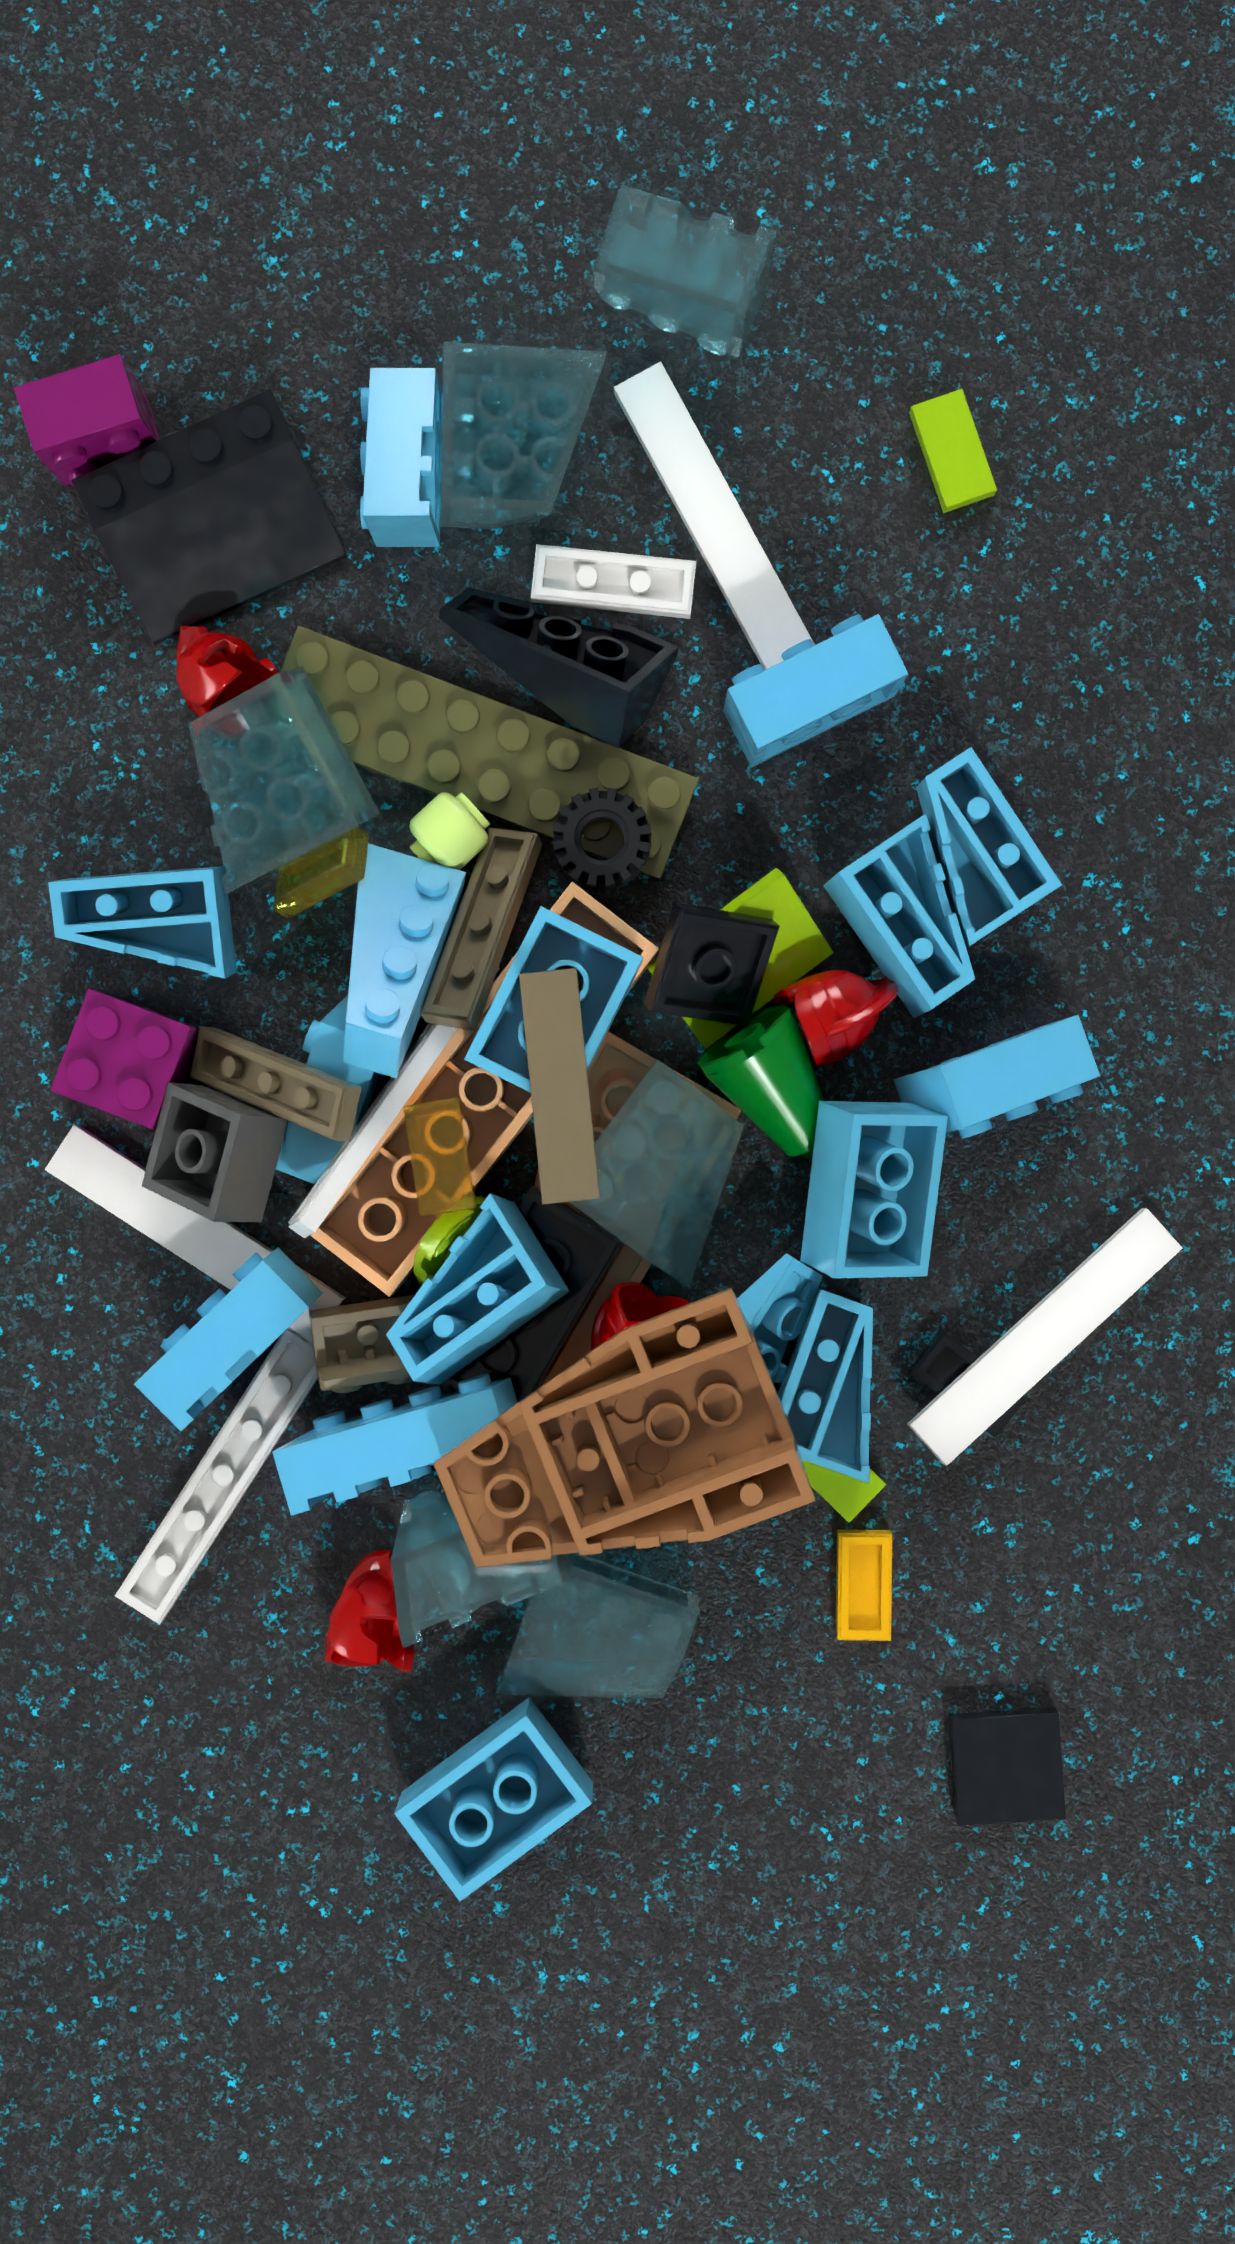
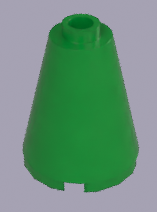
(769, 1078)

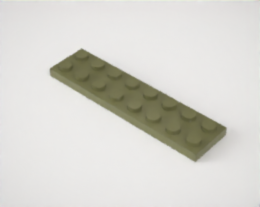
(487, 750)

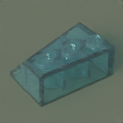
(684, 269)
(509, 429)
(275, 777)
(663, 1171)
(438, 1576)
(600, 1636)

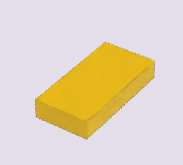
(864, 1585)

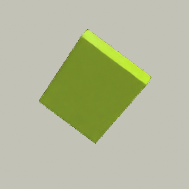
(794, 953)

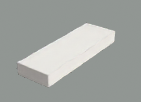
(613, 581)

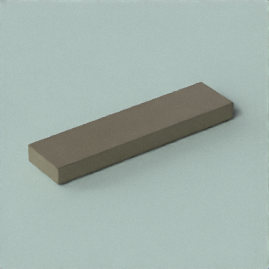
(481, 929)
(276, 1083)
(559, 1086)

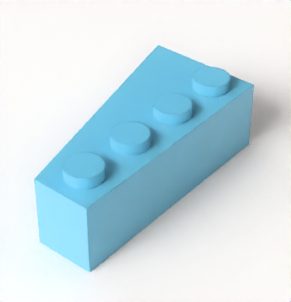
(397, 942)
(386, 1441)

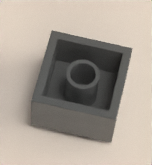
(214, 1153)

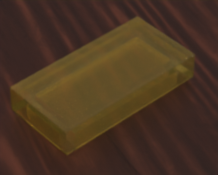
(321, 872)
(439, 1157)

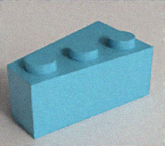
(401, 457)
(982, 847)
(154, 915)
(904, 917)
(1004, 1077)
(307, 1152)
(228, 1337)

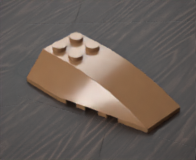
(633, 1446)

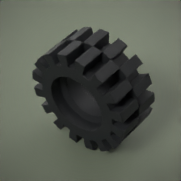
(596, 806)

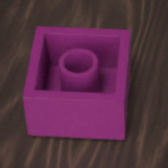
(86, 417)
(124, 1058)

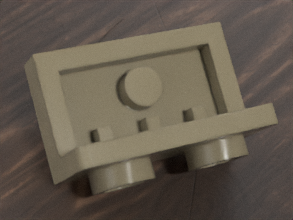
(354, 1346)

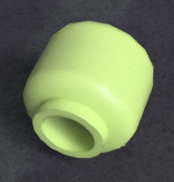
(449, 831)

